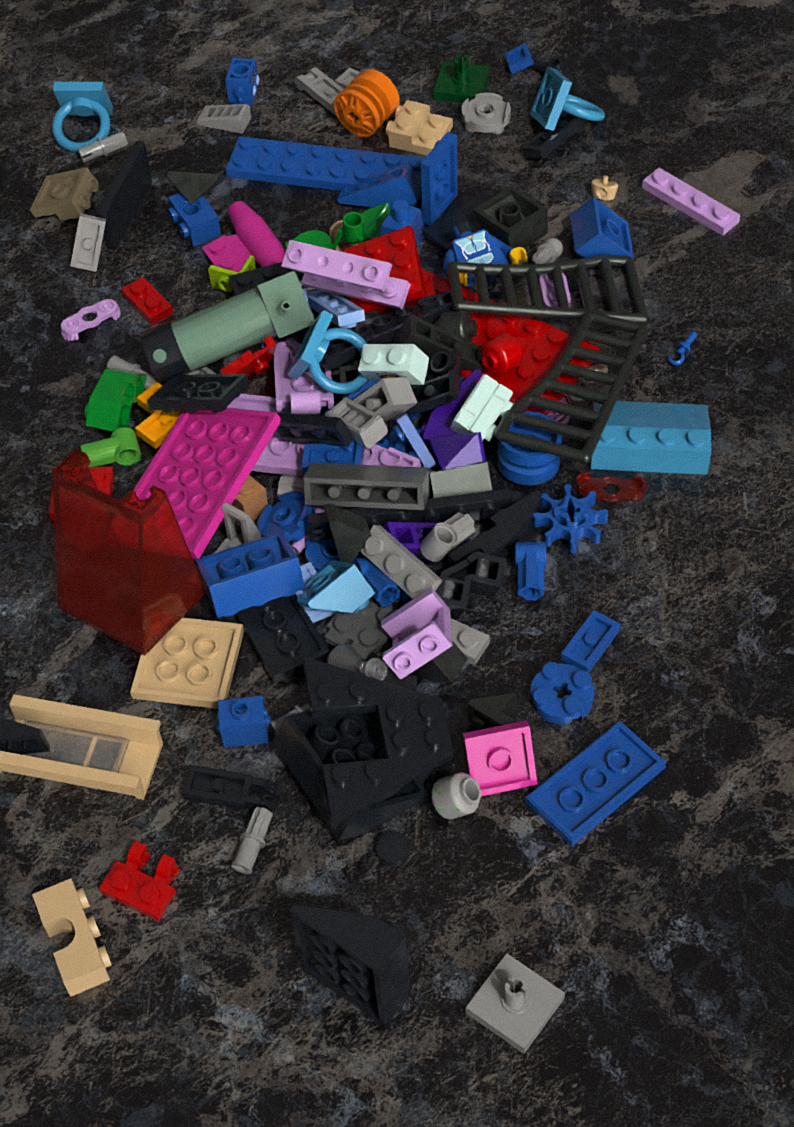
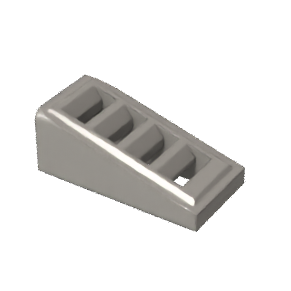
(226, 117)
(361, 422)
(239, 525)

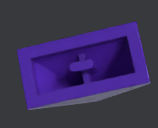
(457, 450)

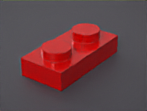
(147, 301)

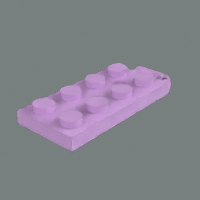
(299, 395)

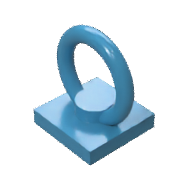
(554, 99)
(81, 100)
(313, 349)

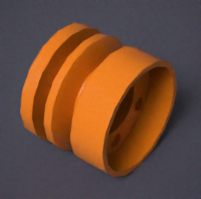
(366, 102)

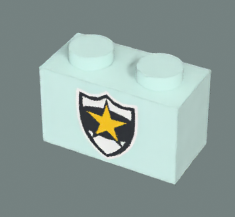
(394, 361)

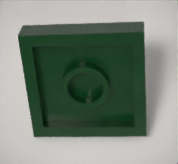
(460, 80)

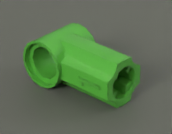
(120, 448)

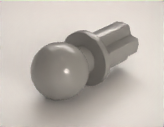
(548, 251)

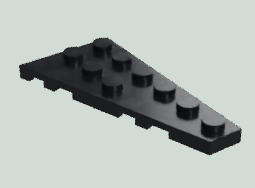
(379, 328)

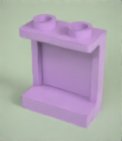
(418, 633)

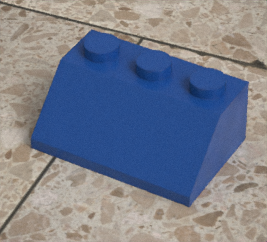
(250, 574)

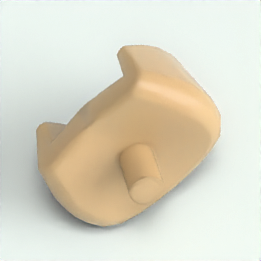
(604, 189)

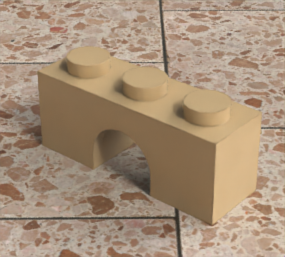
(81, 962)

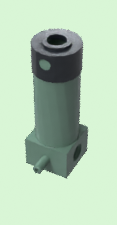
(227, 327)

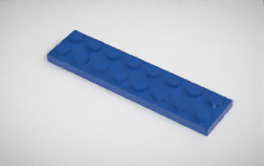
(310, 164)

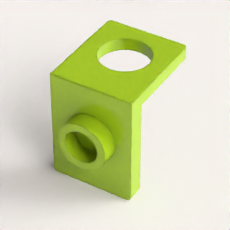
(219, 276)

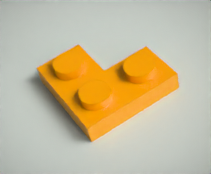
(158, 424)

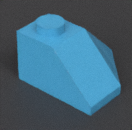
(337, 588)

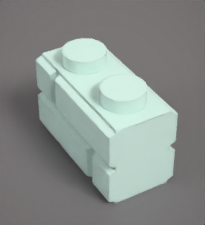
(483, 408)

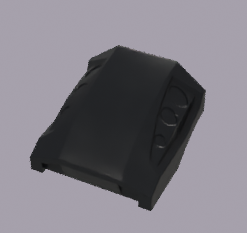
(440, 383)

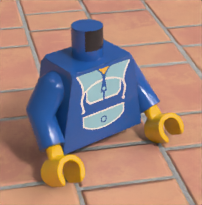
(479, 248)

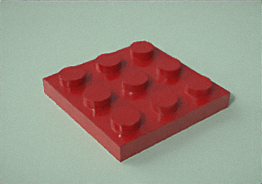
(402, 252)

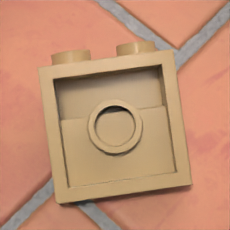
(417, 128)

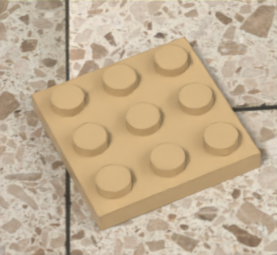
(190, 664)

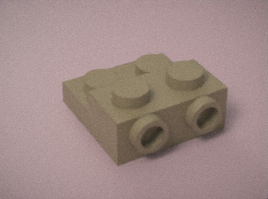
(65, 194)

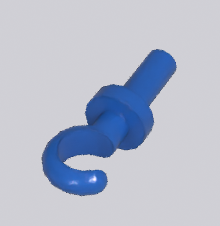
(683, 347)

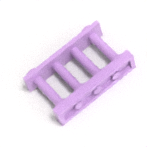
(346, 274)

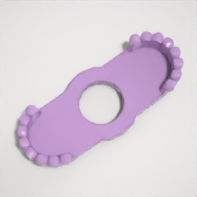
(75, 324)

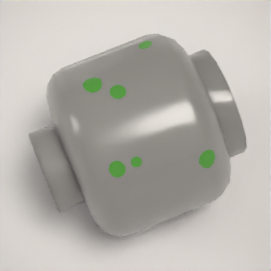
(456, 795)

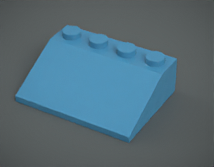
(655, 438)

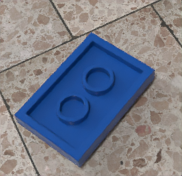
(439, 178)

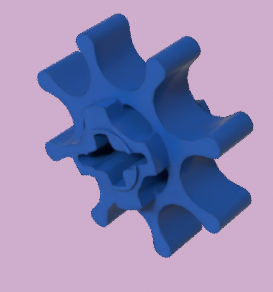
(559, 518)

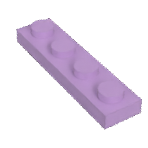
(691, 201)

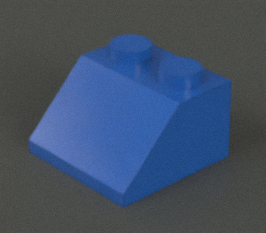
(599, 231)

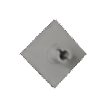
(515, 1003)

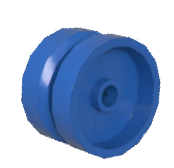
(525, 464)

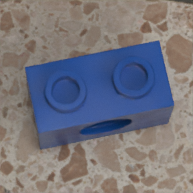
(195, 221)

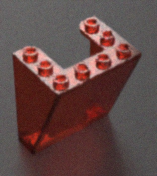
(120, 559)

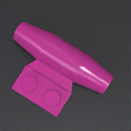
(251, 238)

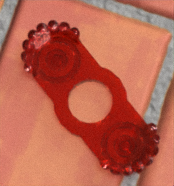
(629, 489)

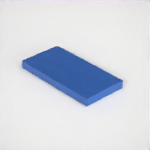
(595, 783)

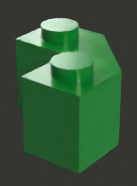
(113, 399)

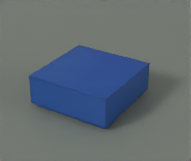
(519, 58)

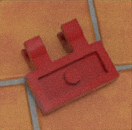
(138, 890)

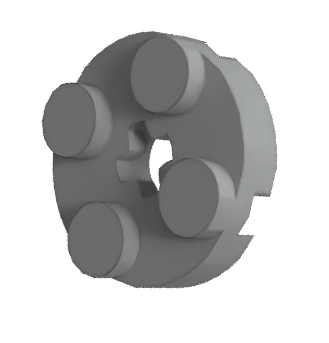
(478, 121)

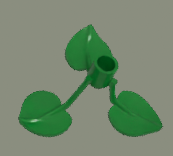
(355, 228)

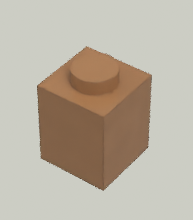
(251, 498)

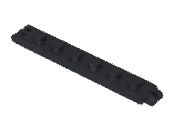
(437, 510)

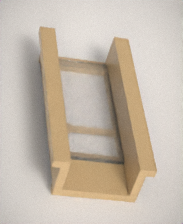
(87, 746)

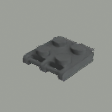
(361, 630)

